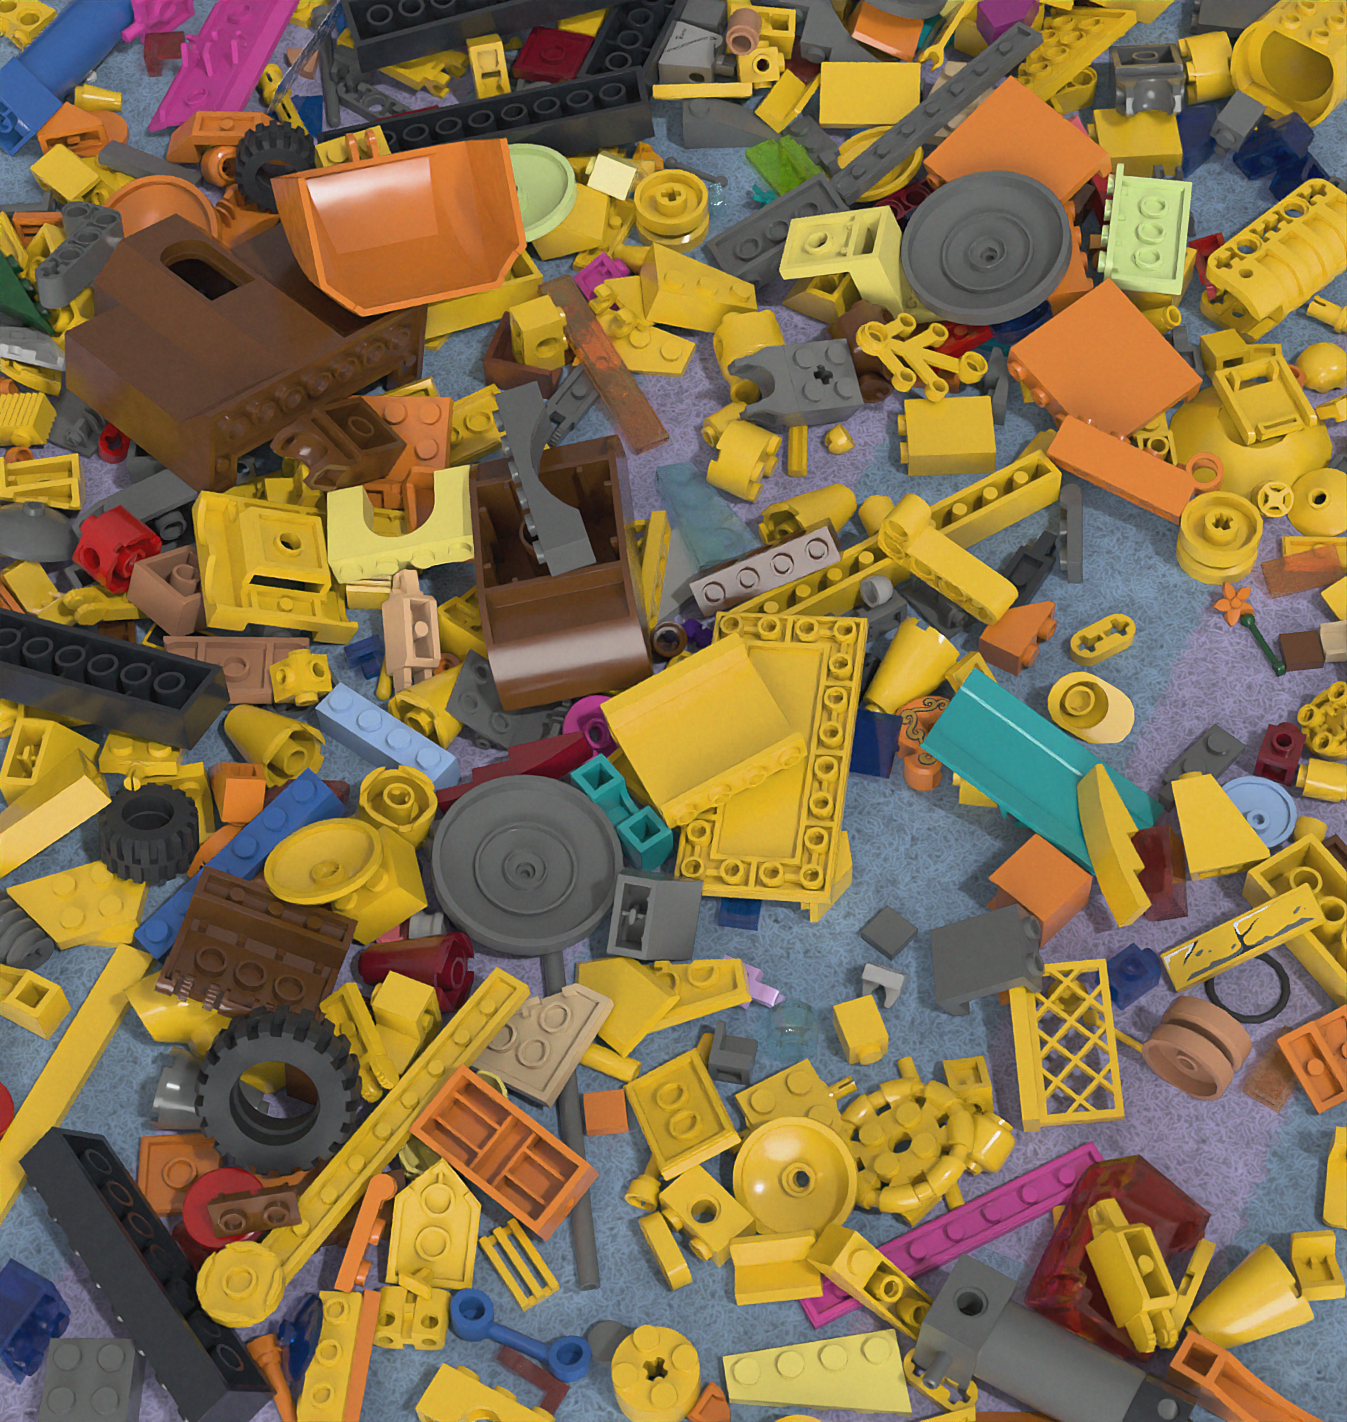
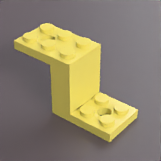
(859, 243)

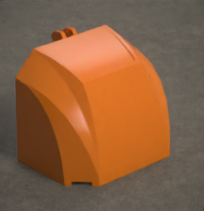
(404, 223)

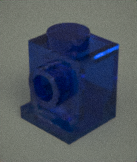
(1129, 985)

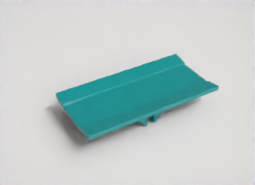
(1025, 764)

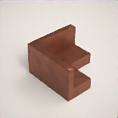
(507, 374)

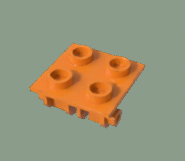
(240, 219)

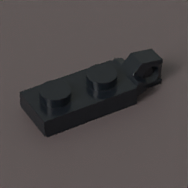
(1031, 568)

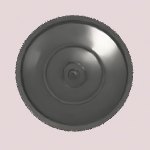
(986, 248)
(526, 864)

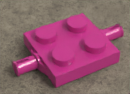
(157, 16)

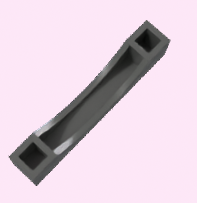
(559, 526)

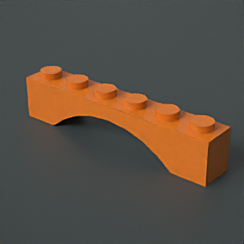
(1228, 1386)

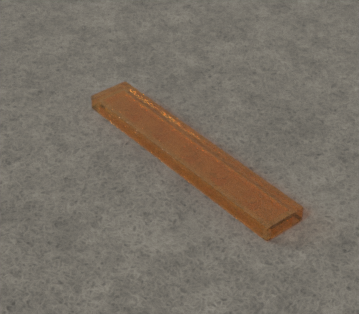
(605, 367)

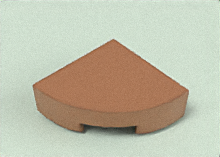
(310, 69)

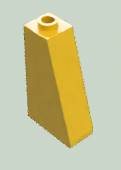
(51, 809)

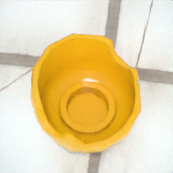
(1324, 367)

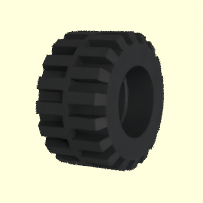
(269, 144)
(149, 833)

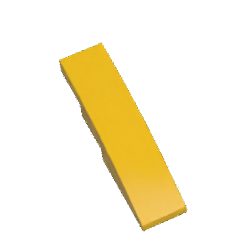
(1107, 837)

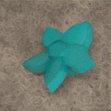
(761, 196)

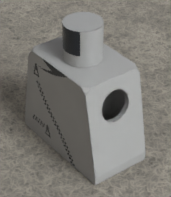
(694, 57)

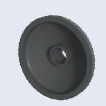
(36, 533)

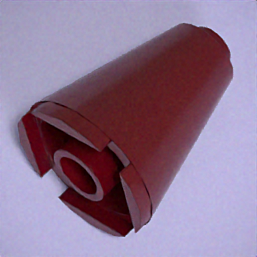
(430, 959)

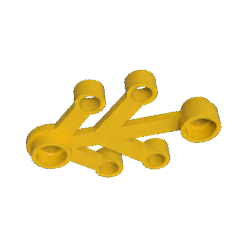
(877, 341)

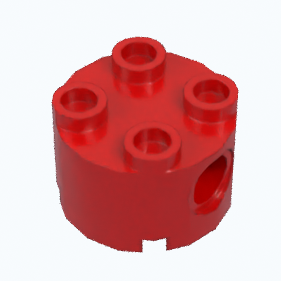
(113, 546)

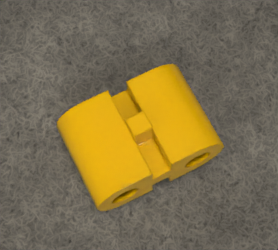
(412, 1319)

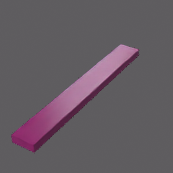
(966, 1228)

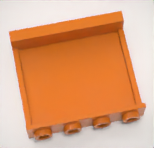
(1021, 136)
(1103, 364)

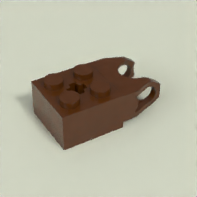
(341, 444)

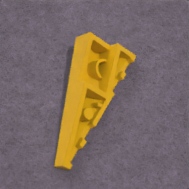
(49, 480)

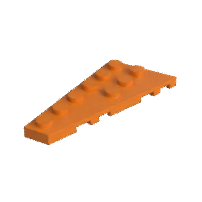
(422, 424)

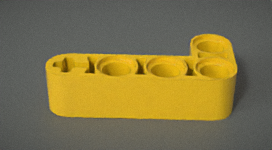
(942, 563)

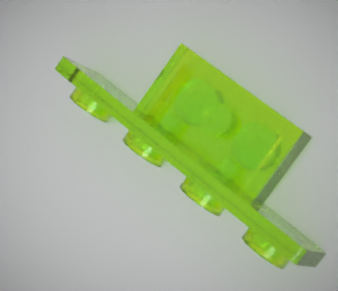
(782, 164)

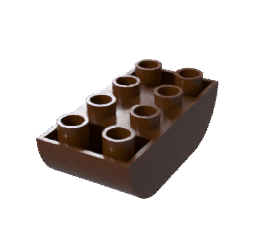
(568, 630)

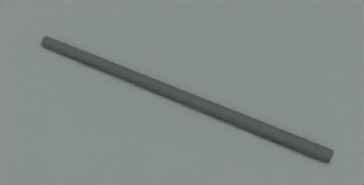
(573, 1138)

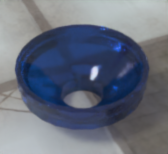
(1015, 330)

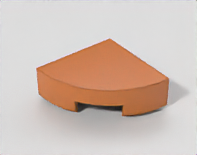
(710, 1406)

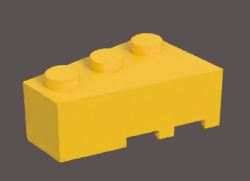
(690, 292)

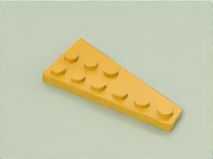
(1070, 45)

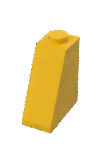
(1214, 830)

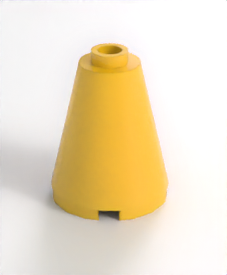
(806, 509)
(910, 667)
(424, 707)
(274, 741)
(1251, 1302)

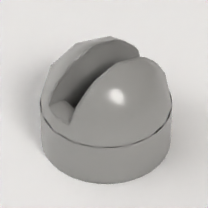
(876, 590)

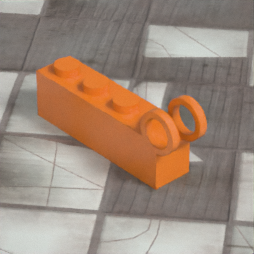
(1129, 471)

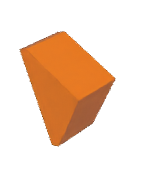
(73, 129)

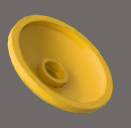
(895, 179)
(324, 861)
(768, 1173)

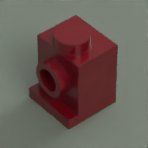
(1280, 753)

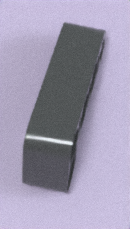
(90, 240)

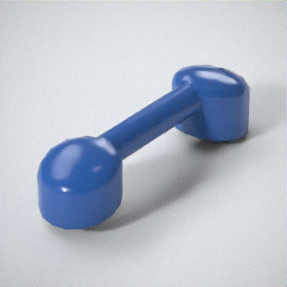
(474, 1321)

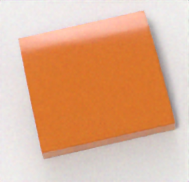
(1320, 1058)

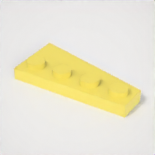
(837, 1374)

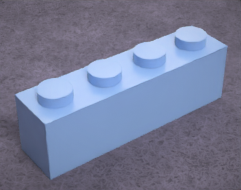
(383, 737)

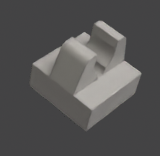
(892, 980)

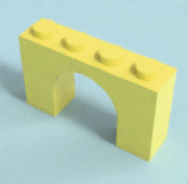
(361, 554)

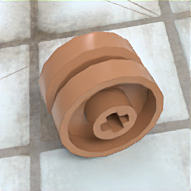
(1197, 1048)

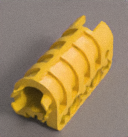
(1285, 265)

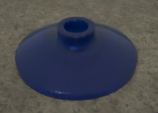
(300, 1337)

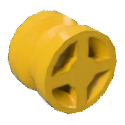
(1279, 498)

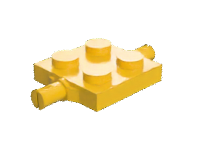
(138, 758)
(792, 1093)

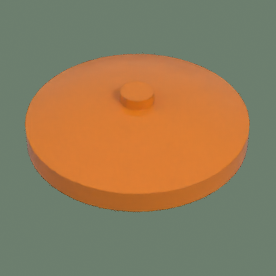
(160, 196)

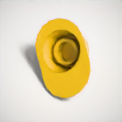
(1104, 709)

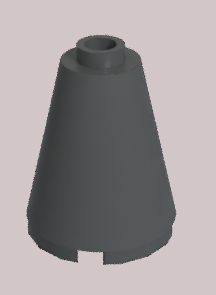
(176, 1094)

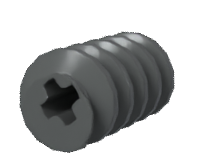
(20, 941)

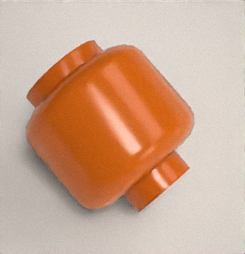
(214, 160)

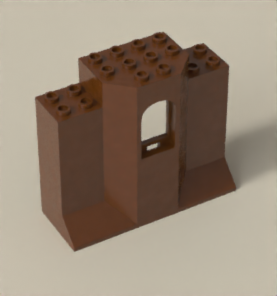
(228, 373)

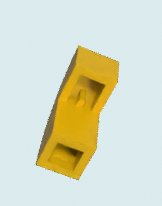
(35, 592)

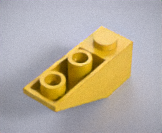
(870, 1278)

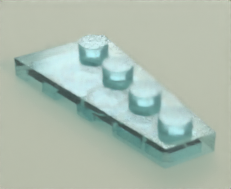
(703, 517)

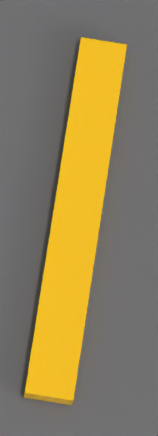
(70, 1066)

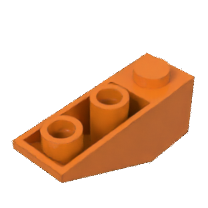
(238, 791)

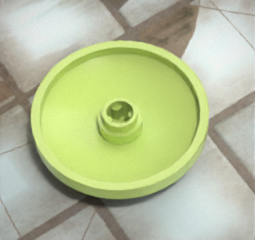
(543, 187)

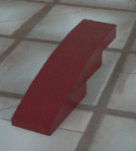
(544, 757)

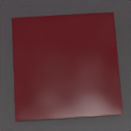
(552, 55)

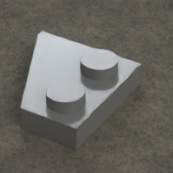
(31, 346)

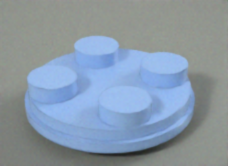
(1265, 807)

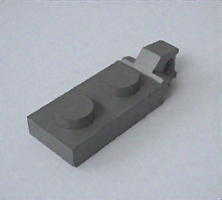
(817, 143)
(1209, 755)

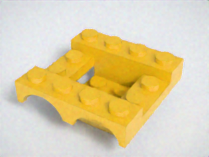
(244, 539)

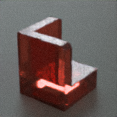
(159, 47)

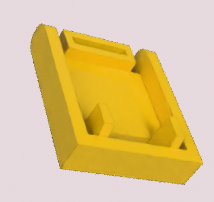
(1265, 408)

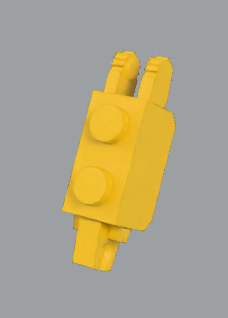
(1132, 1277)

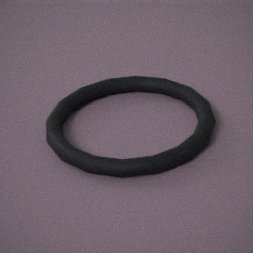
(1256, 1019)

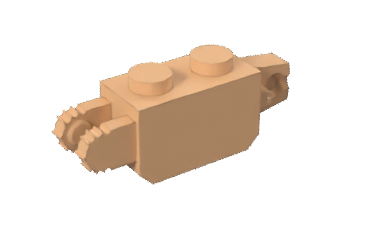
(410, 631)

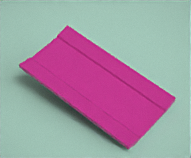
(224, 59)

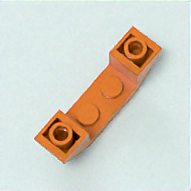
(213, 129)

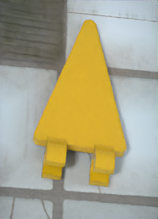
(628, 296)

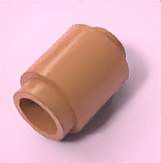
(744, 31)

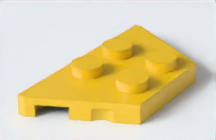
(81, 904)

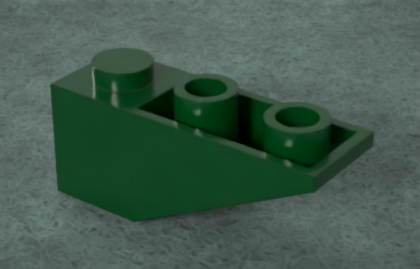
(18, 296)

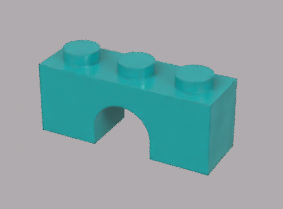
(642, 833)

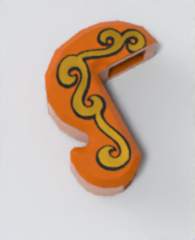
(920, 768)

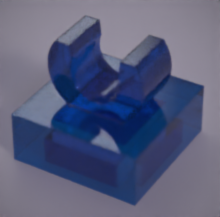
(364, 655)

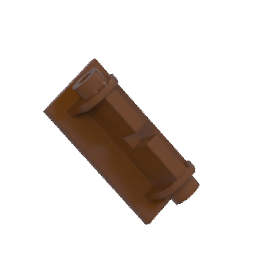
(249, 1213)

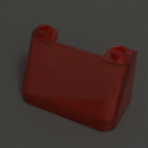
(1065, 1280)

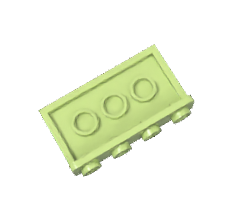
(1145, 233)

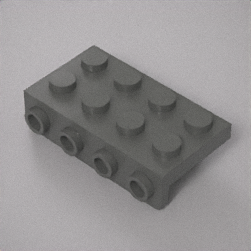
(757, 243)

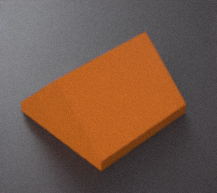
(885, 31)

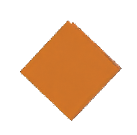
(1043, 885)

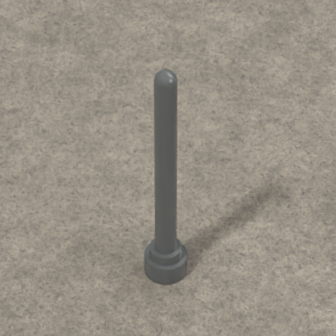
(318, 15)

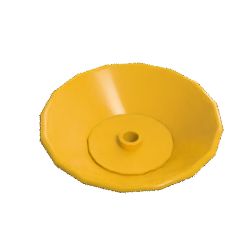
(1207, 427)

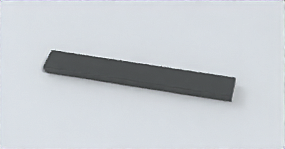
(935, 112)

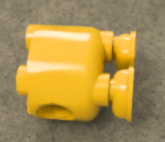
(740, 337)

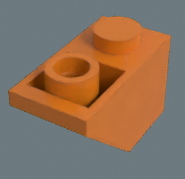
(1016, 636)

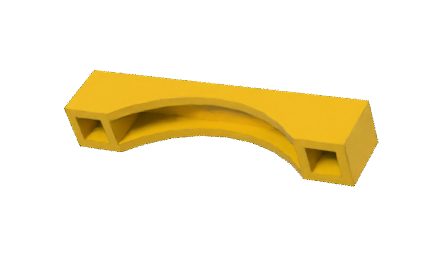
(32, 1001)

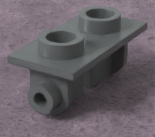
(939, 610)

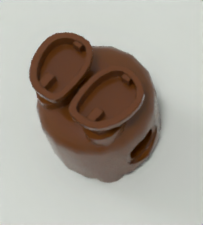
(868, 368)

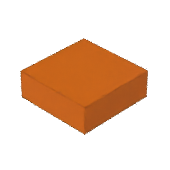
(605, 1112)

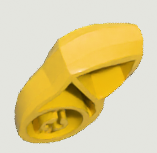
(187, 1022)

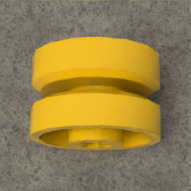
(672, 210)
(1219, 538)

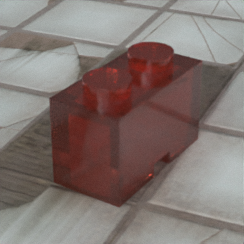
(1163, 872)

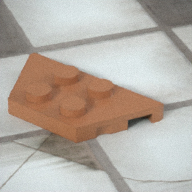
(243, 661)

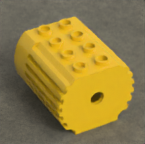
(1295, 59)

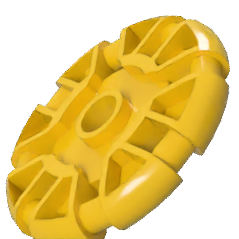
(902, 1123)

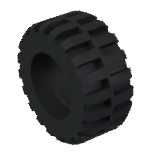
(268, 1140)

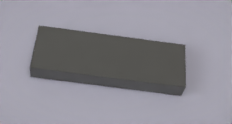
(142, 164)

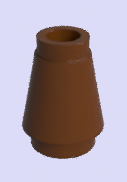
(668, 647)

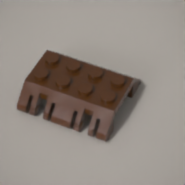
(254, 949)

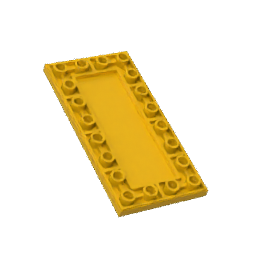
(787, 831)

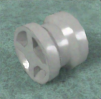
(427, 925)

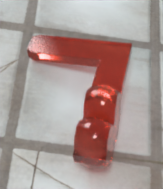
(556, 1388)

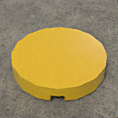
(241, 1284)

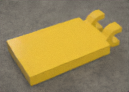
(423, 70)

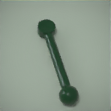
(1248, 620)

